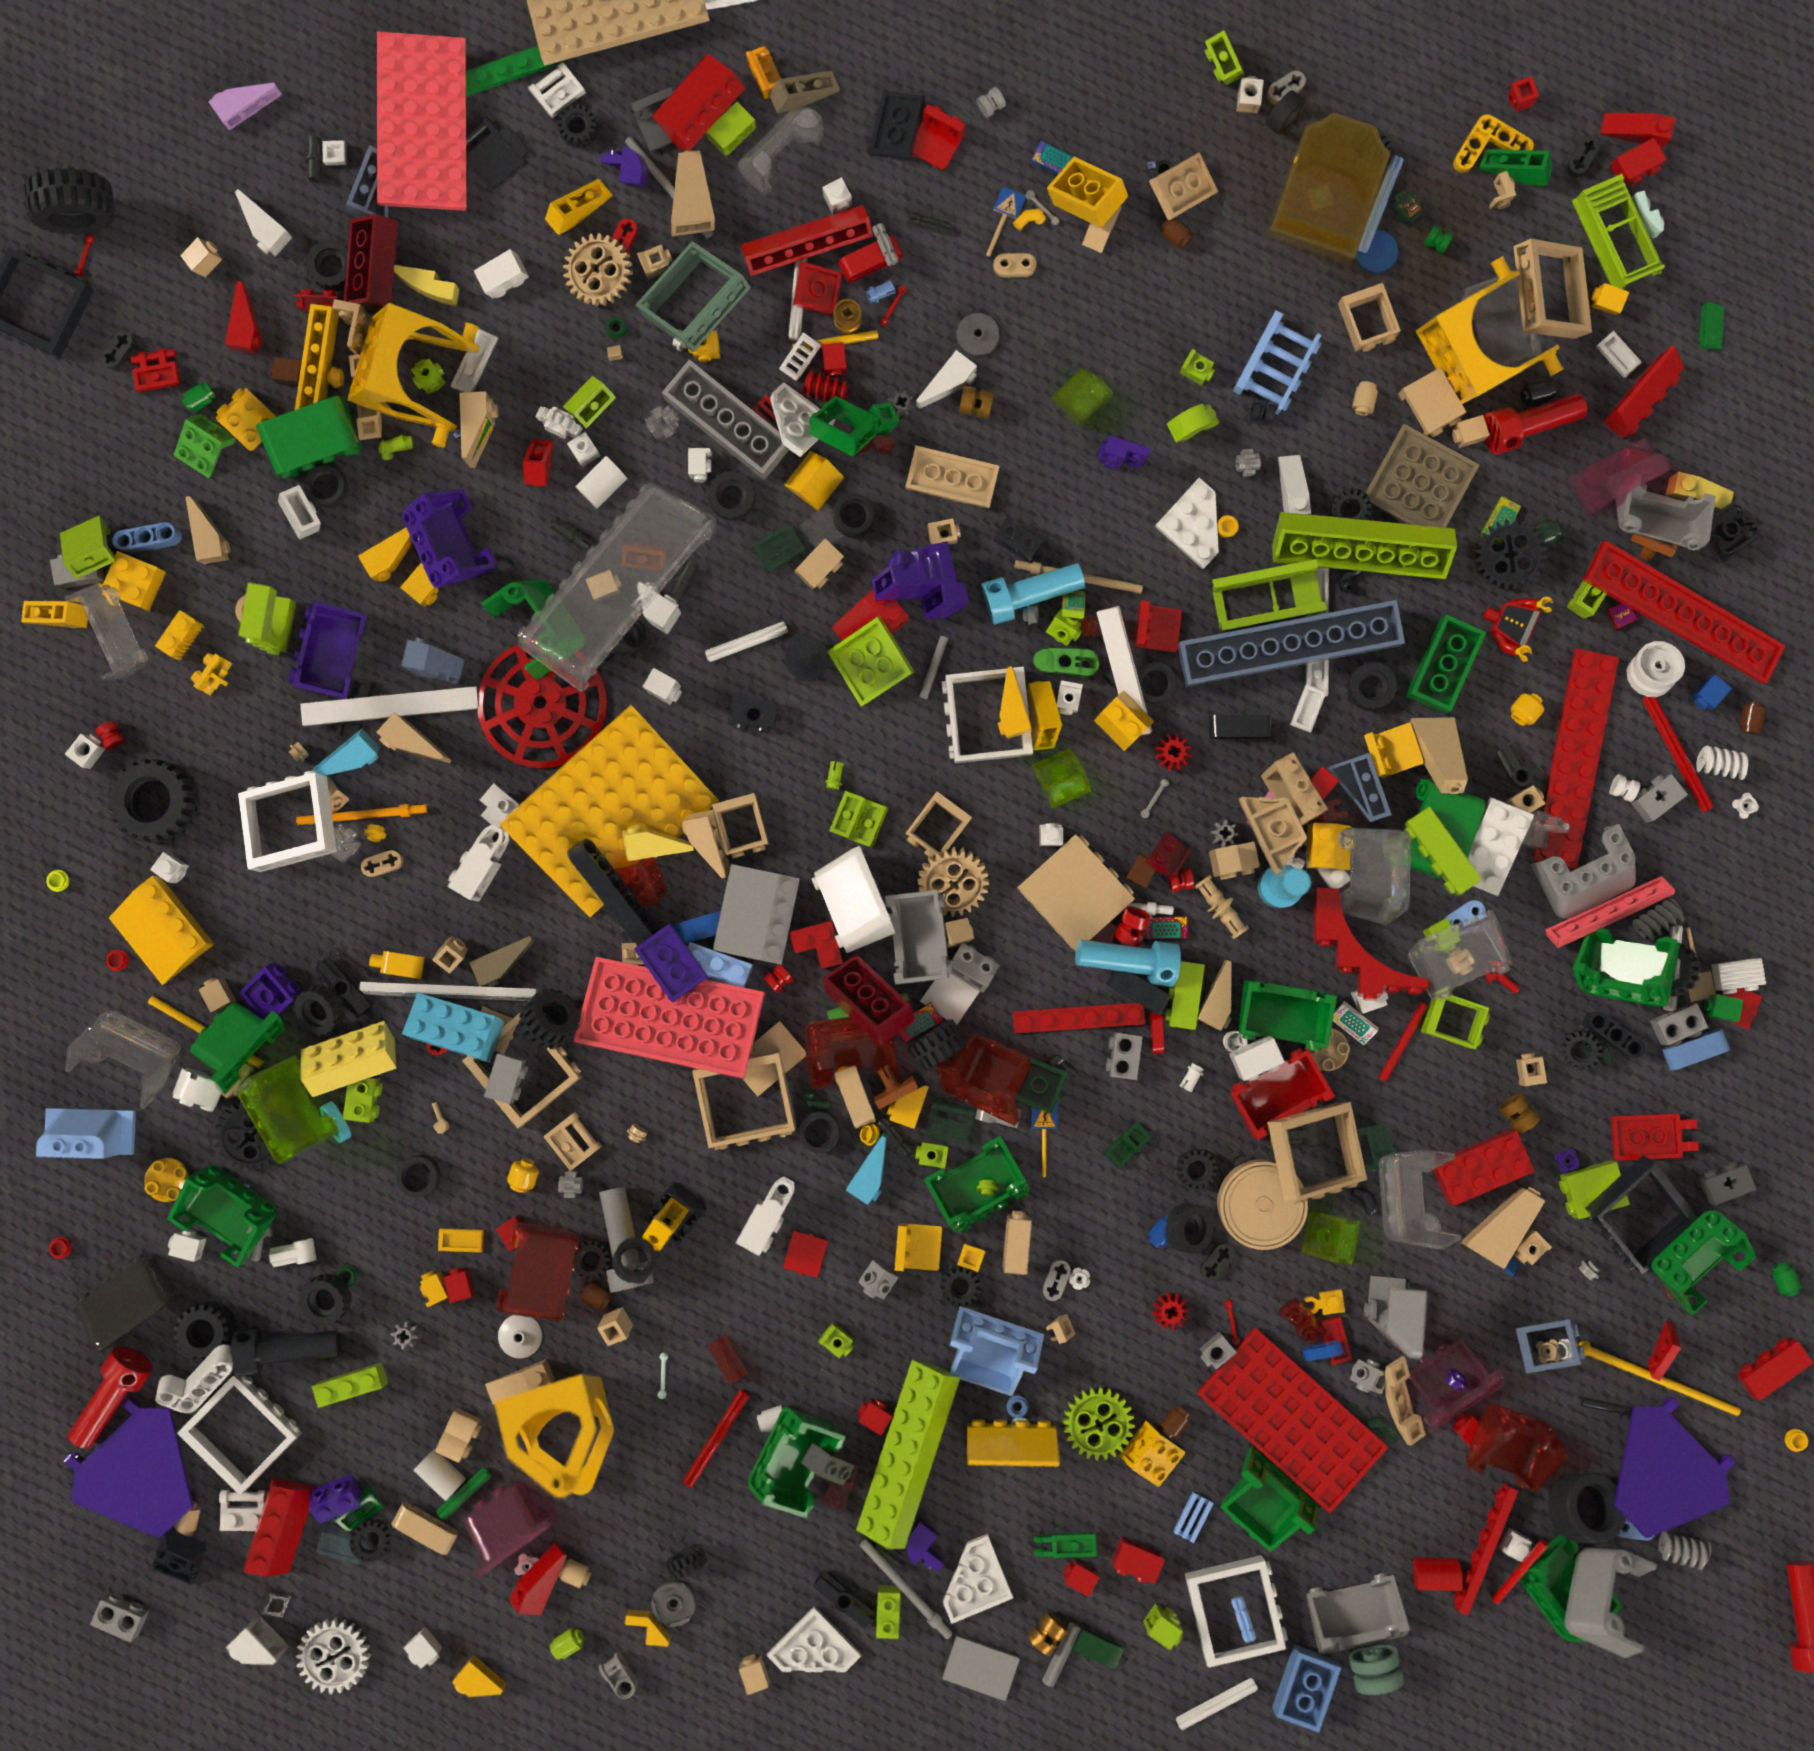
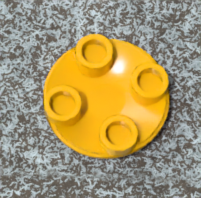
(165, 1179)

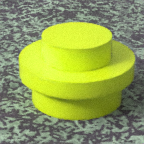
(57, 880)

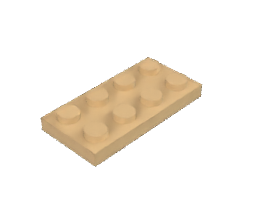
(952, 477)

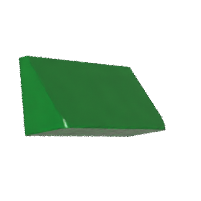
(1711, 326)
(369, 1506)

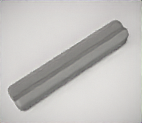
(1061, 1655)

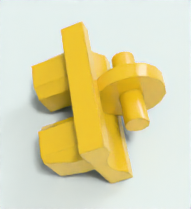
(212, 675)

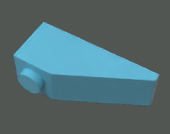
(350, 755)
(868, 1178)

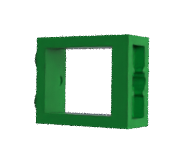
(864, 422)

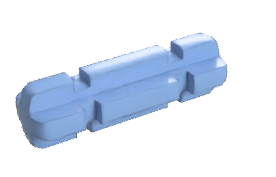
(1243, 1619)

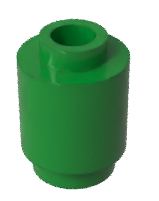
(198, 397)
(1786, 1279)

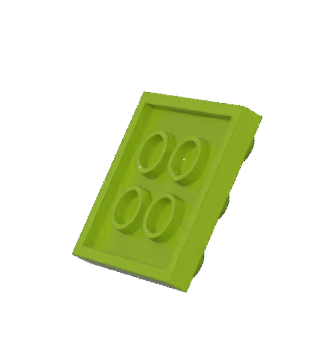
(870, 661)

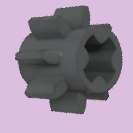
(904, 399)

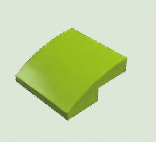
(858, 819)

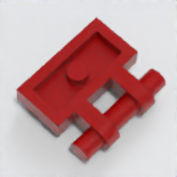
(155, 376)

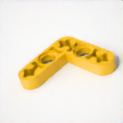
(1484, 136)

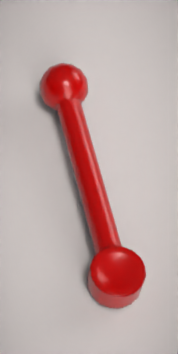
(89, 239)
(901, 291)
(1228, 1304)

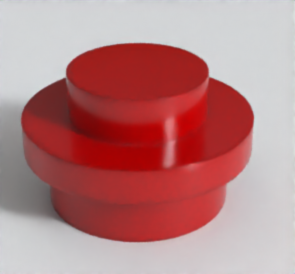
(117, 960)
(60, 1247)

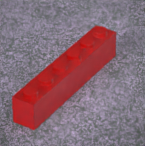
(807, 240)

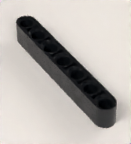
(612, 891)

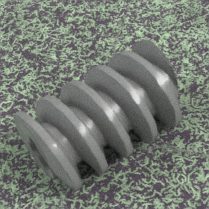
(1685, 1549)

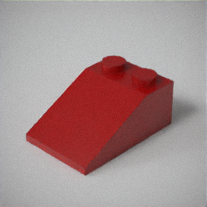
(866, 611)

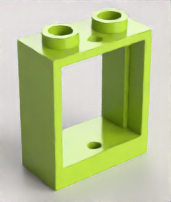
(1433, 1015)

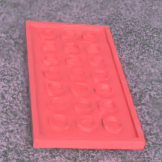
(421, 121)
(701, 1030)

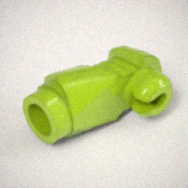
(399, 443)

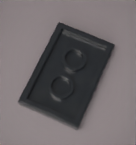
(897, 125)

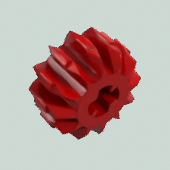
(1176, 745)
(1167, 1304)

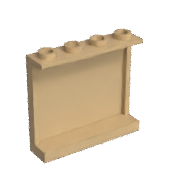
(1076, 892)

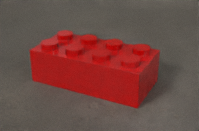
(1483, 1167)

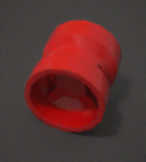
(110, 735)
(1182, 880)
(778, 978)

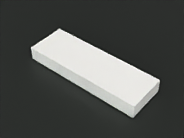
(474, 363)

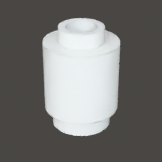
(768, 1418)

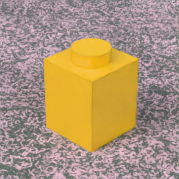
(1609, 299)

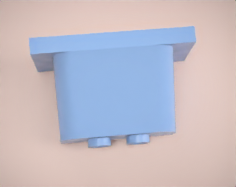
(87, 1133)
(993, 1351)

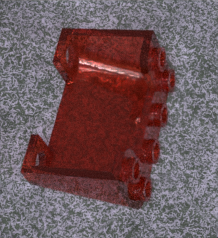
(539, 1272)

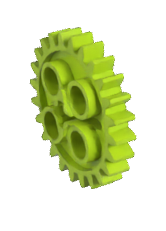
(1089, 1405)

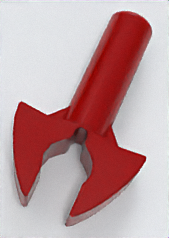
(1508, 983)

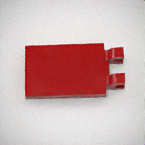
(1651, 1135)

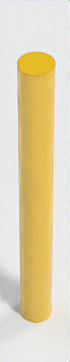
(851, 338)

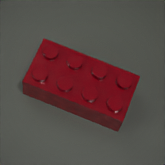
(371, 261)
(868, 999)

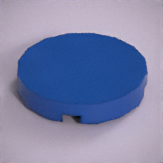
(1380, 255)

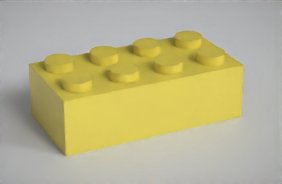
(348, 1059)

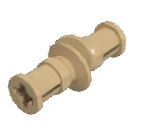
(1221, 907)

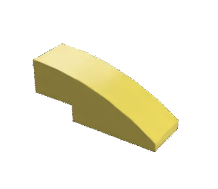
(428, 284)

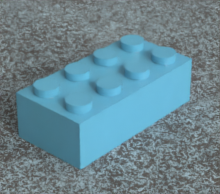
(453, 1027)

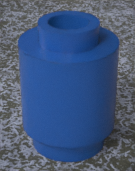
(1158, 1233)

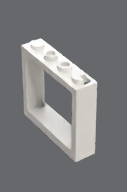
(952, 729)
(323, 820)
(215, 1458)
(1225, 1570)

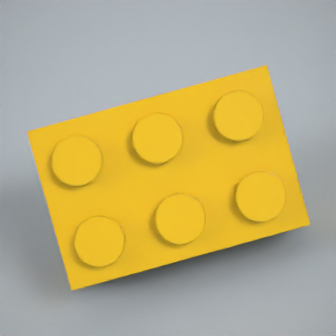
(1087, 192)

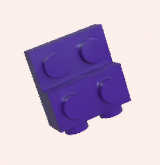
(1118, 450)
(270, 991)

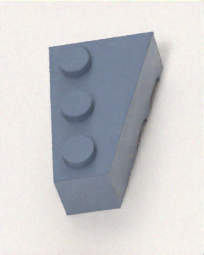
(363, 195)
(432, 662)
(1362, 786)

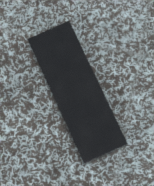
(358, 689)

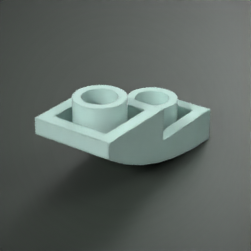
(1651, 219)

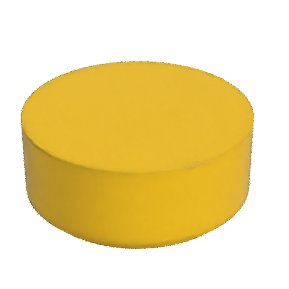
(1227, 526)

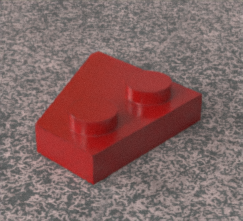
(1664, 1352)

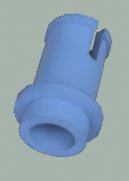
(880, 292)

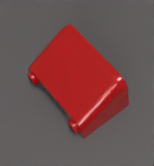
(1281, 1092)

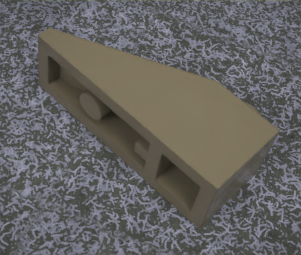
(802, 90)
(498, 963)

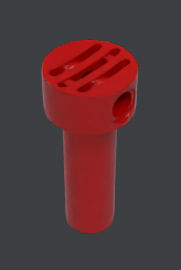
(1510, 427)
(122, 1372)
(1802, 1594)

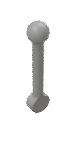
(1030, 195)
(1145, 813)

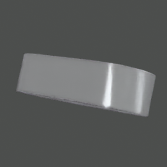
(1283, 84)
(1061, 1282)

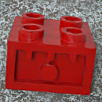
(1157, 628)

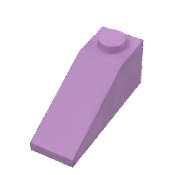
(240, 103)

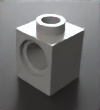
(1226, 1351)

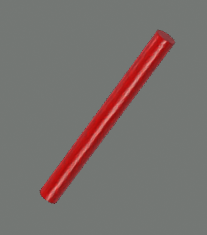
(1401, 1045)
(1520, 1571)

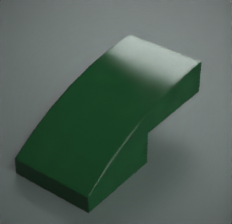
(1127, 1145)
(1098, 1649)

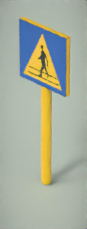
(1044, 1121)

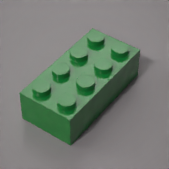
(1445, 664)

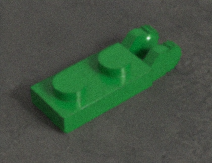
(1067, 1545)

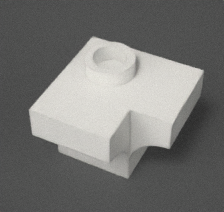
(498, 805)

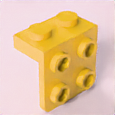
(242, 417)

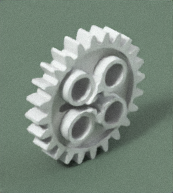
(323, 1638)

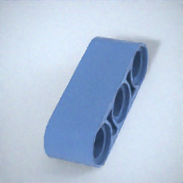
(137, 536)
(1696, 1050)

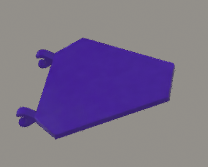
(136, 1473)
(1667, 1473)

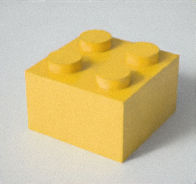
(134, 580)

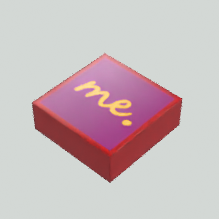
(1621, 615)

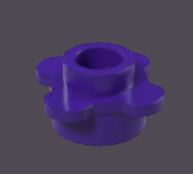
(1573, 1161)
(1456, 1380)

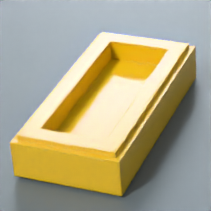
(461, 1240)

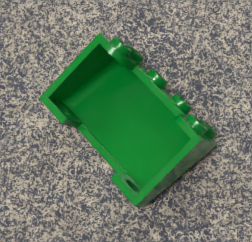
(957, 1192)
(225, 1210)
(1696, 1253)

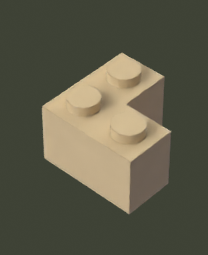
(1234, 859)

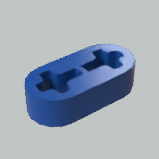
(1322, 1350)

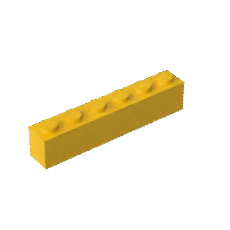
(317, 355)

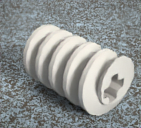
(1722, 760)

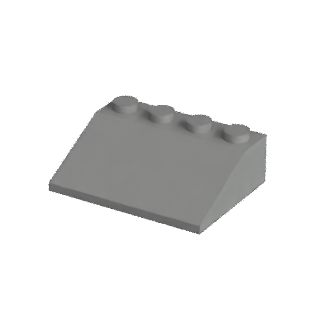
(756, 914)

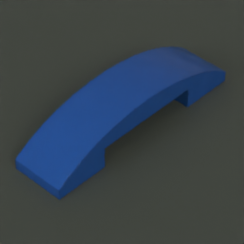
(698, 928)

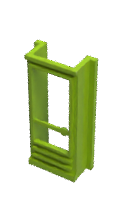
(1598, 199)
(1304, 589)

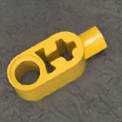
(398, 964)

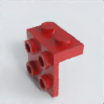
(938, 137)

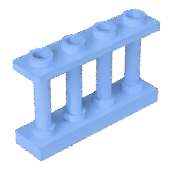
(1266, 345)

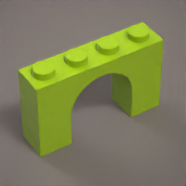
(267, 619)

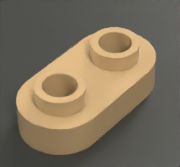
(1015, 266)

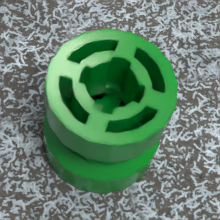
(1438, 239)

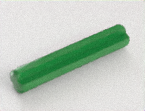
(464, 1493)

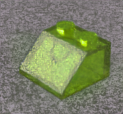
(1082, 396)
(1061, 778)
(1331, 1237)

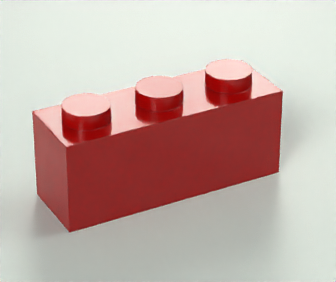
(1774, 1368)

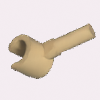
(442, 1125)

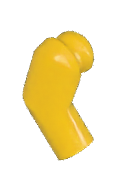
(1029, 215)

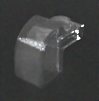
(1539, 830)

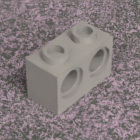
(1677, 1020)
(1130, 1056)
(118, 1623)

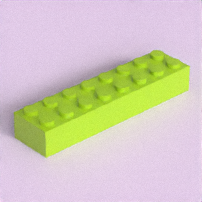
(1364, 545)
(908, 1454)

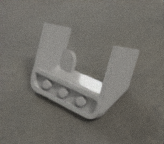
(1397, 1313)
(1591, 1597)

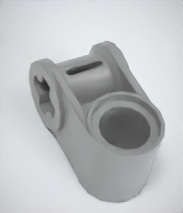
(619, 1674)

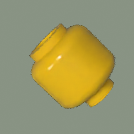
(1527, 709)
(522, 1175)

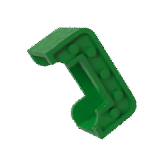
(310, 436)
(778, 1474)

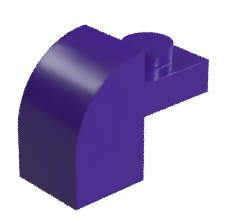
(633, 166)
(918, 1545)

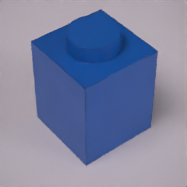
(1710, 692)

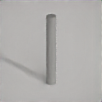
(933, 667)

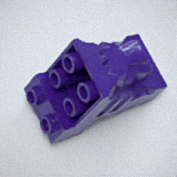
(924, 576)

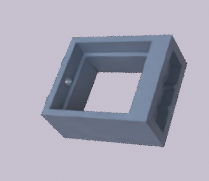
(1527, 1352)

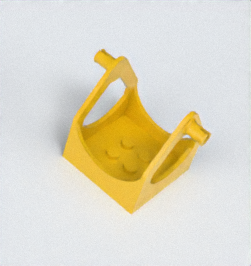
(1454, 350)
(376, 370)
(531, 1411)

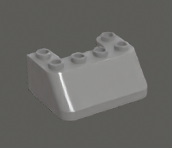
(1591, 883)

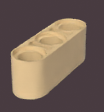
(855, 1096)
(424, 1529)

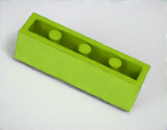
(1442, 851)

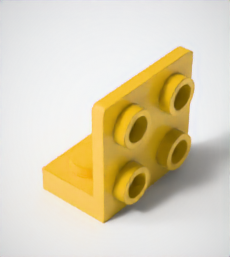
(1394, 750)
(918, 1247)
(1151, 1454)

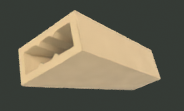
(691, 202)
(1441, 752)
(1505, 1227)

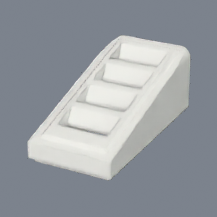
(790, 372)

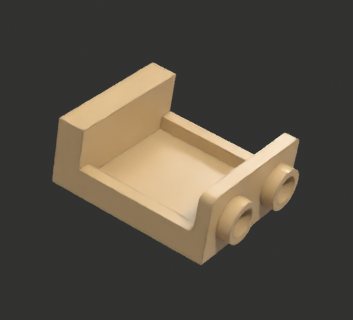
(1433, 402)

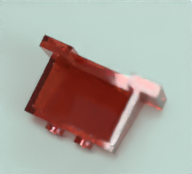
(986, 1077)

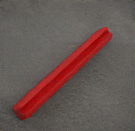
(716, 1438)

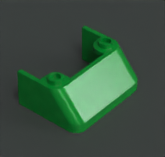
(536, 594)

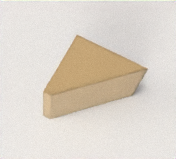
(614, 352)

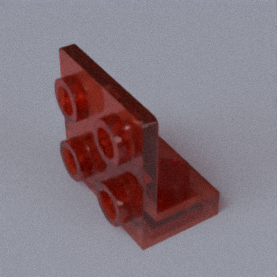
(644, 881)

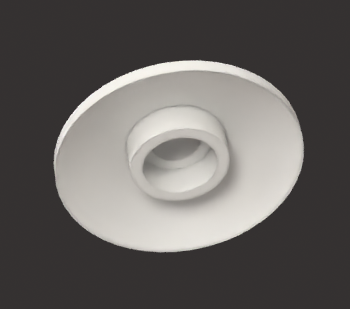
(530, 1332)

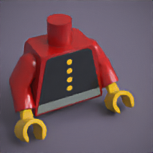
(1515, 624)

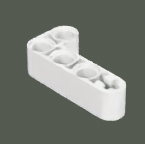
(191, 1393)

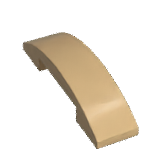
(368, 421)
(1399, 1402)

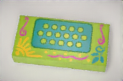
(1503, 510)
(1073, 604)

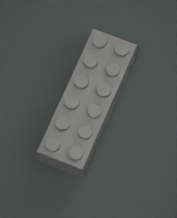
(725, 419)

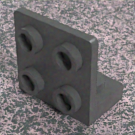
(643, 111)

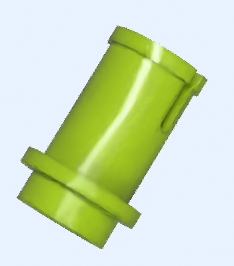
(834, 775)

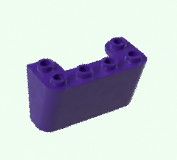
(442, 538)
(327, 649)

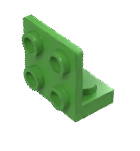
(202, 443)

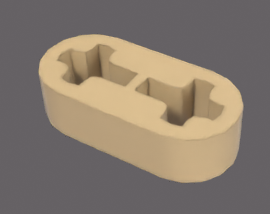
(383, 868)

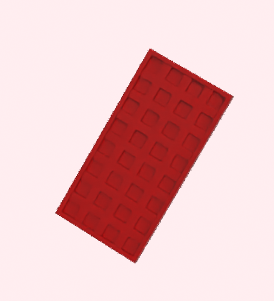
(1292, 1420)

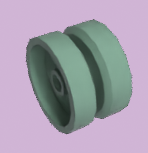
(1376, 1669)

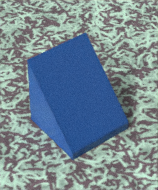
(1511, 1267)

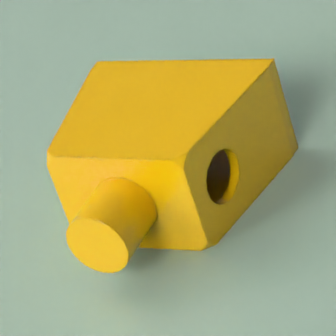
(658, 1232)

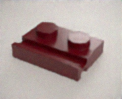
(1168, 855)

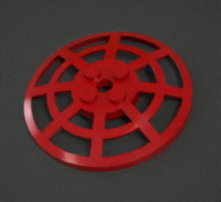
(538, 718)

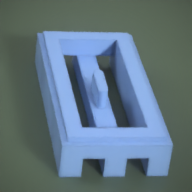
(1185, 1534)

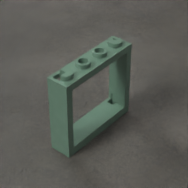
(712, 313)

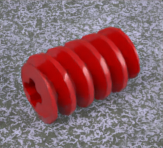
(824, 388)

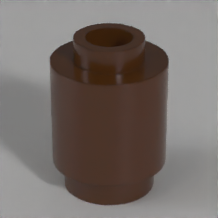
(1176, 233)
(1752, 718)
(595, 1295)
(1175, 1422)

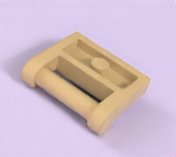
(566, 1145)

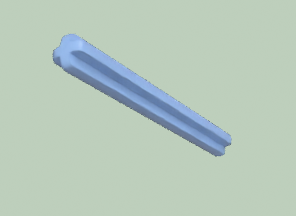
(1380, 203)

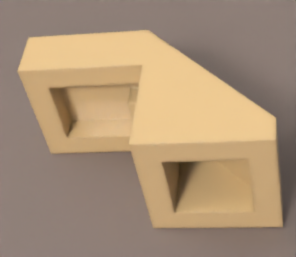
(1097, 237)

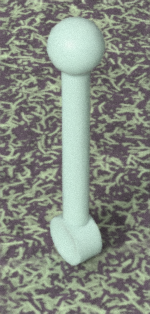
(662, 1393)

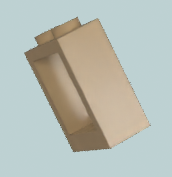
(1361, 297)
(733, 804)
(951, 809)
(1017, 1243)

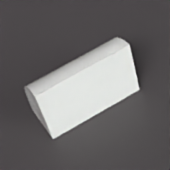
(601, 482)
(439, 1474)

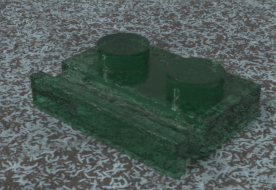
(779, 548)

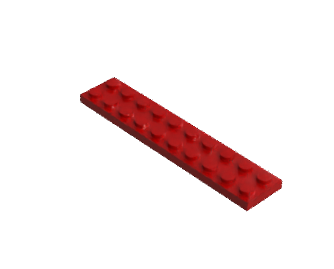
(1684, 612)
(1577, 752)

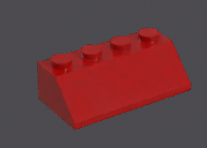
(698, 102)
(1645, 392)
(278, 1528)

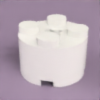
(196, 1088)

